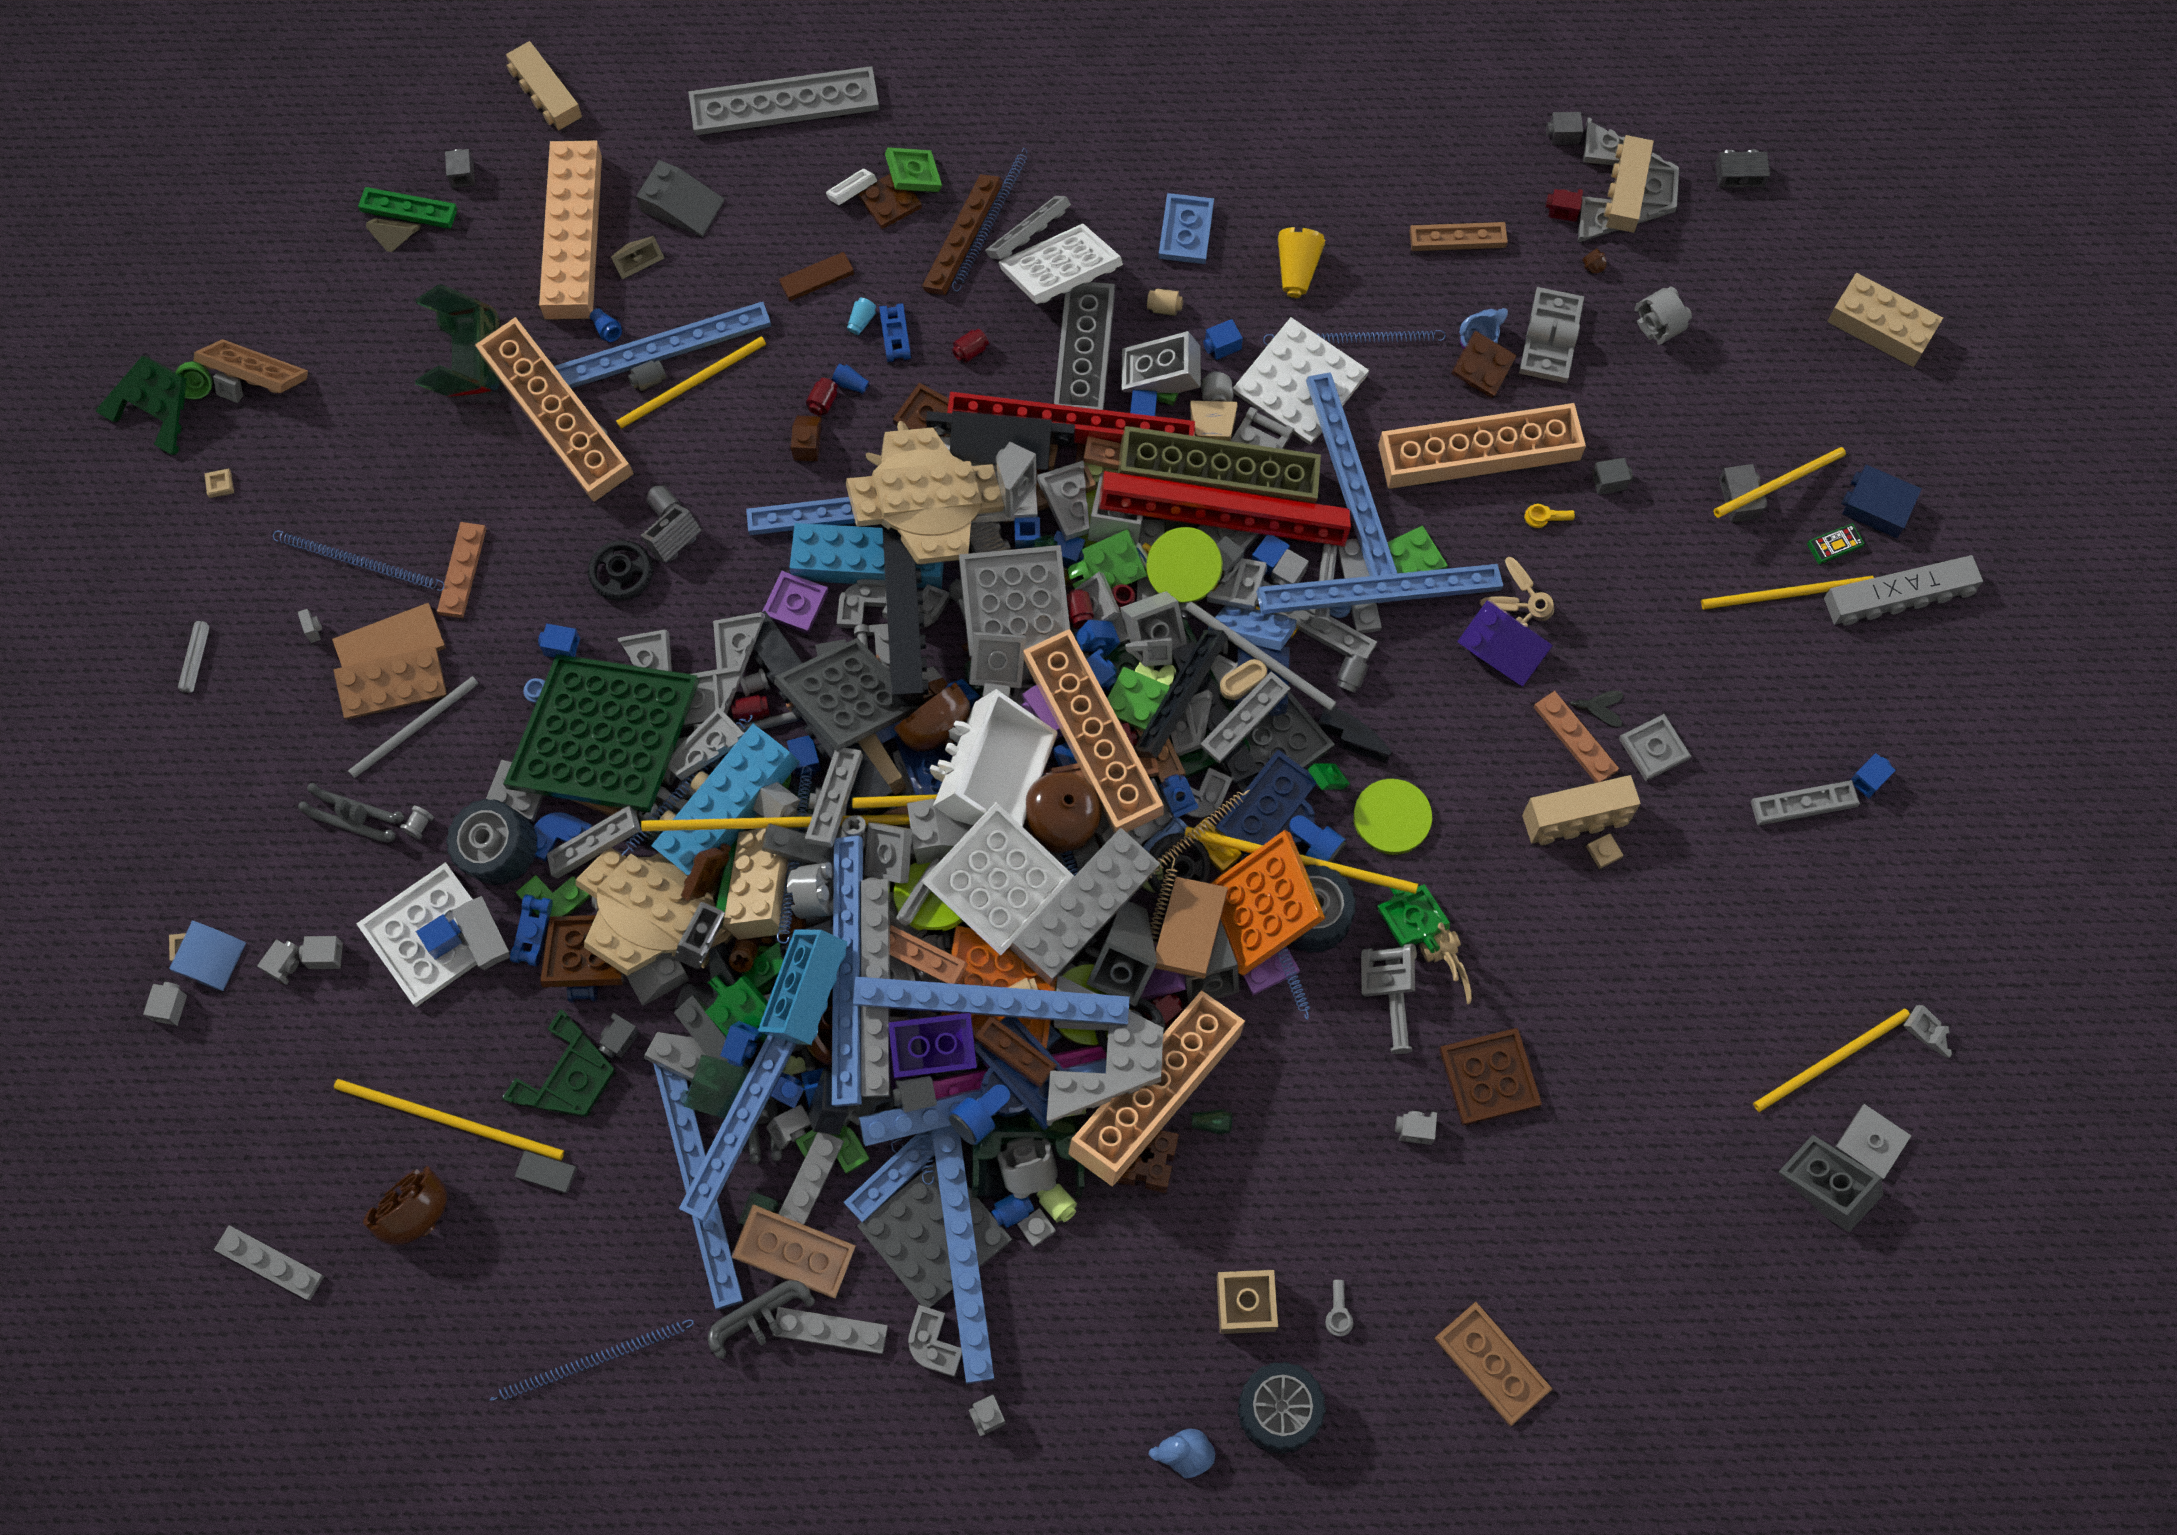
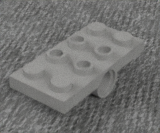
(1551, 335)

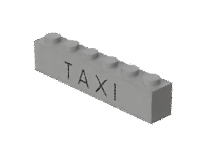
(1903, 590)

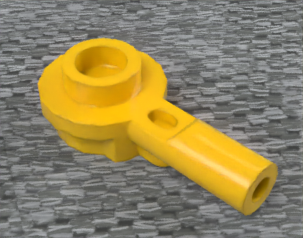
(1539, 515)

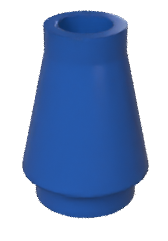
(607, 327)
(849, 379)

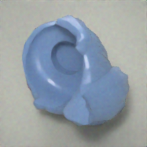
(1485, 322)
(1186, 1452)

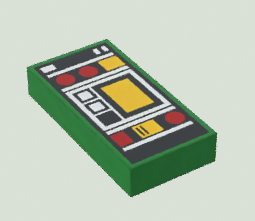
(1835, 543)

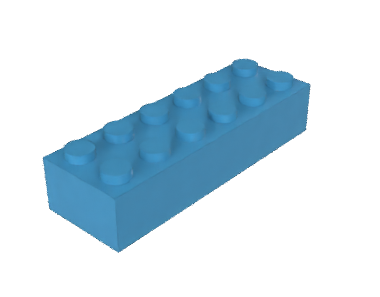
(846, 555)
(727, 794)

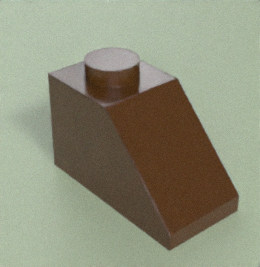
(806, 438)

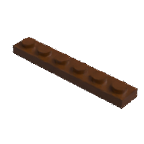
(962, 234)

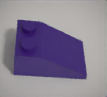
(1505, 643)
(932, 1045)

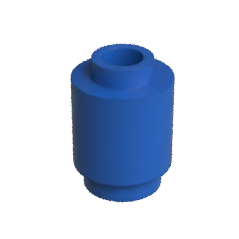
(1012, 1210)

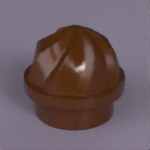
(1595, 261)

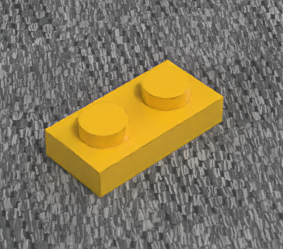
(1220, 856)

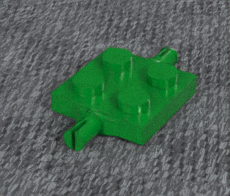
(1414, 917)
(737, 1003)

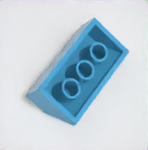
(803, 986)

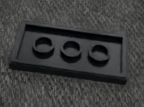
(982, 435)

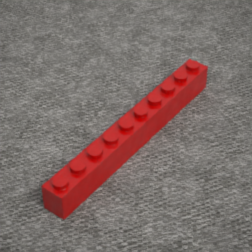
(1087, 421)
(1224, 508)

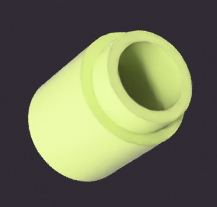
(1057, 1203)

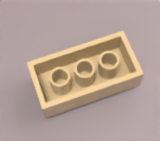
(1884, 319)
(1581, 810)
(756, 889)

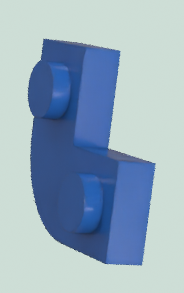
(554, 828)

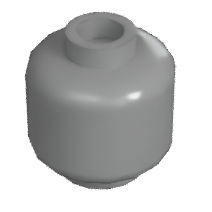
(1217, 387)

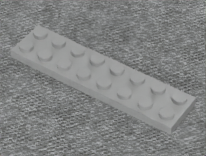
(783, 100)

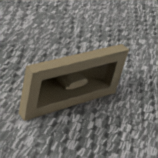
(390, 232)
(636, 256)

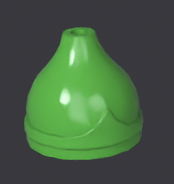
(198, 379)

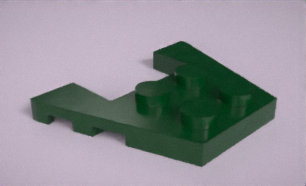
(154, 391)
(574, 1081)

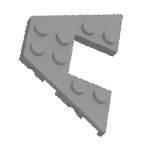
(1659, 191)
(717, 687)
(1131, 1063)

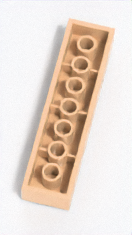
(570, 230)
(554, 409)
(1481, 445)
(1093, 732)
(1131, 1121)

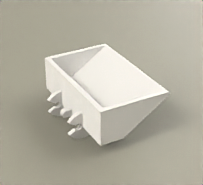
(995, 760)

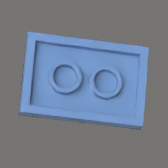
(1186, 228)
(1258, 628)

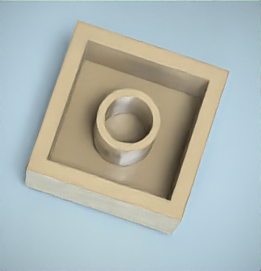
(1247, 1302)

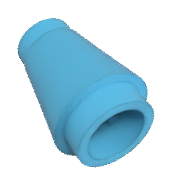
(861, 315)

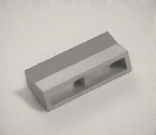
(481, 933)

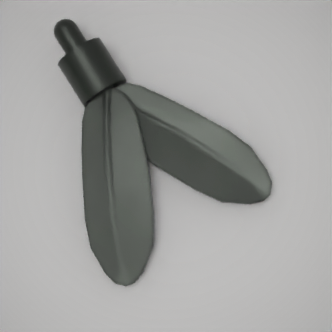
(1598, 705)

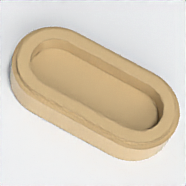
(1242, 679)

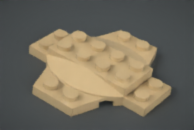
(925, 495)
(639, 909)

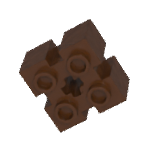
(1155, 1171)

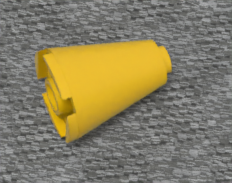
(1298, 259)

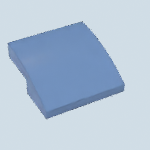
(207, 955)

